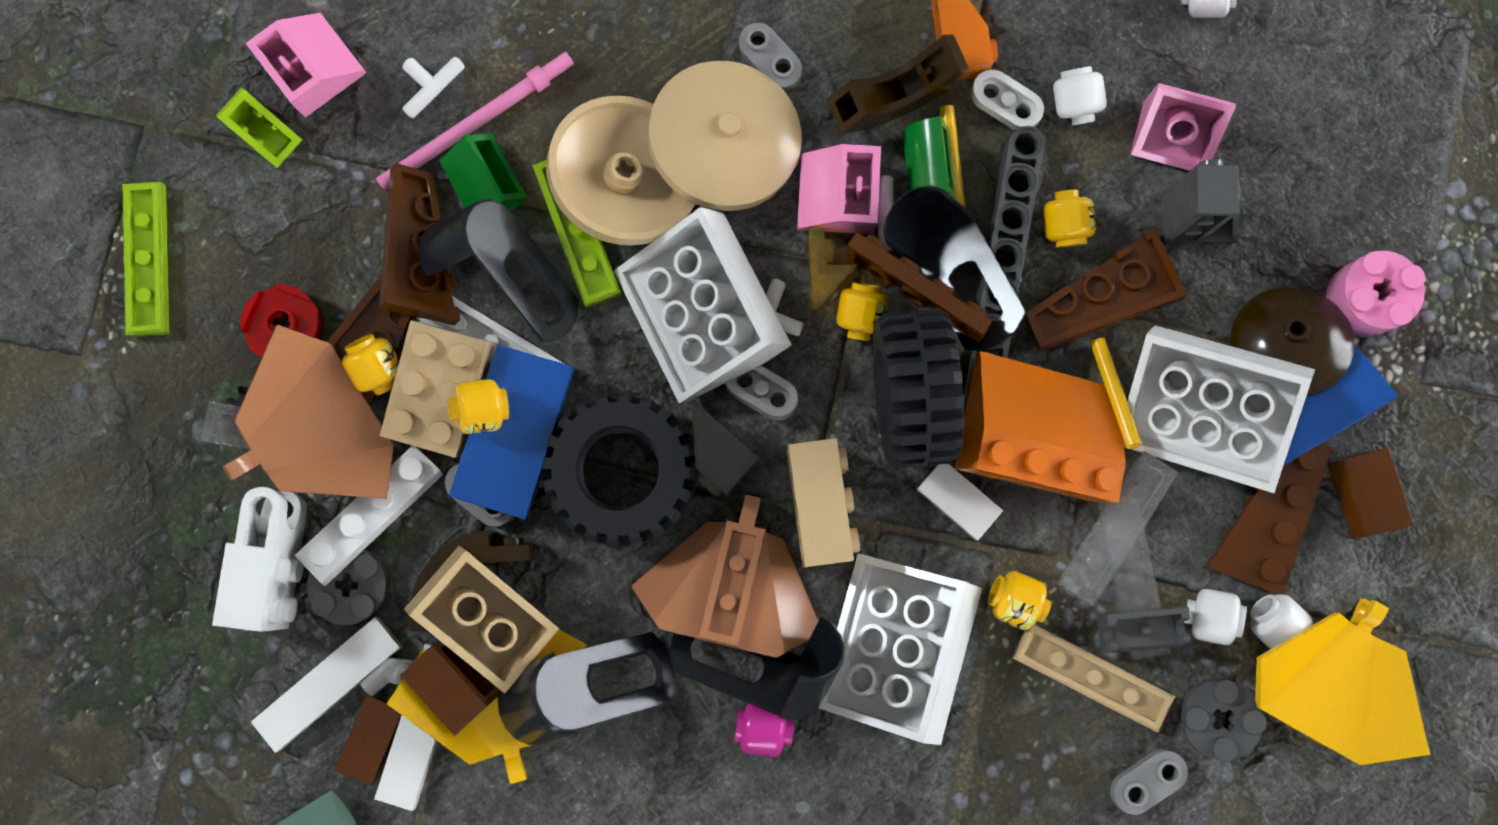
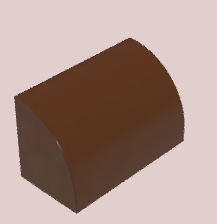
(1370, 493)
(449, 686)

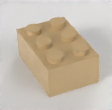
(427, 374)
(822, 502)
(481, 619)

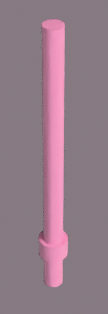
(536, 79)

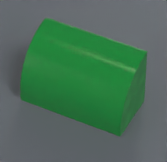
(928, 155)
(482, 172)

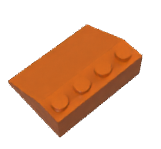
(1042, 430)

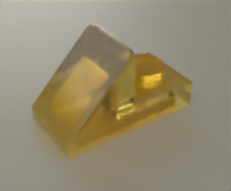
(824, 279)

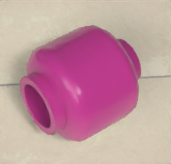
(762, 732)

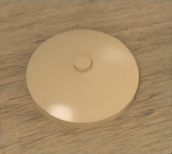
(724, 135)
(606, 175)

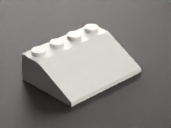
(701, 305)
(1216, 406)
(902, 648)

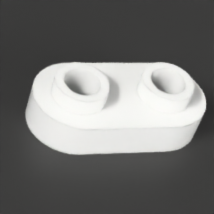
(1009, 98)

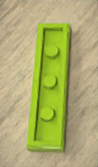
(584, 253)
(145, 259)

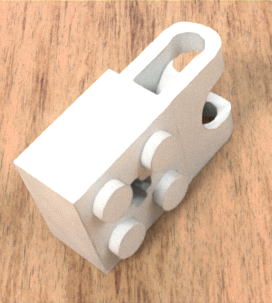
(261, 564)

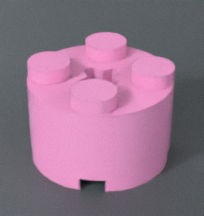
(1378, 292)

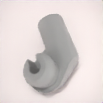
(385, 673)

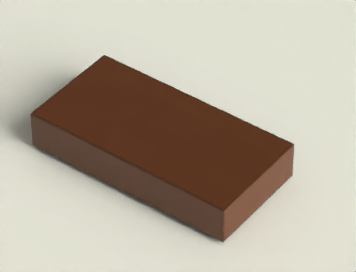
(369, 740)

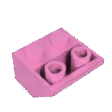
(306, 60)
(840, 189)

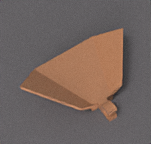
(310, 423)
(731, 588)

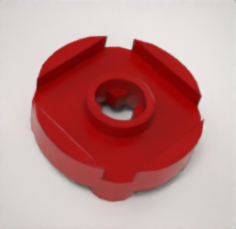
(274, 303)

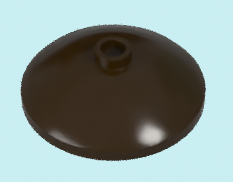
(1326, 340)

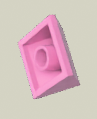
(1180, 127)

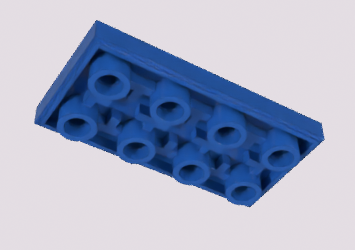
(1347, 402)
(505, 465)

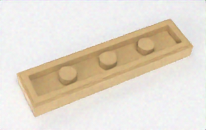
(1093, 677)

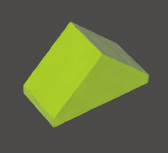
(258, 127)

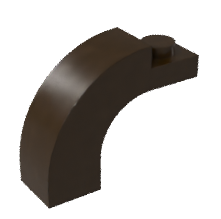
(898, 92)
(482, 547)

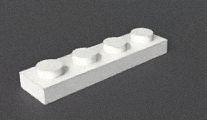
(367, 517)

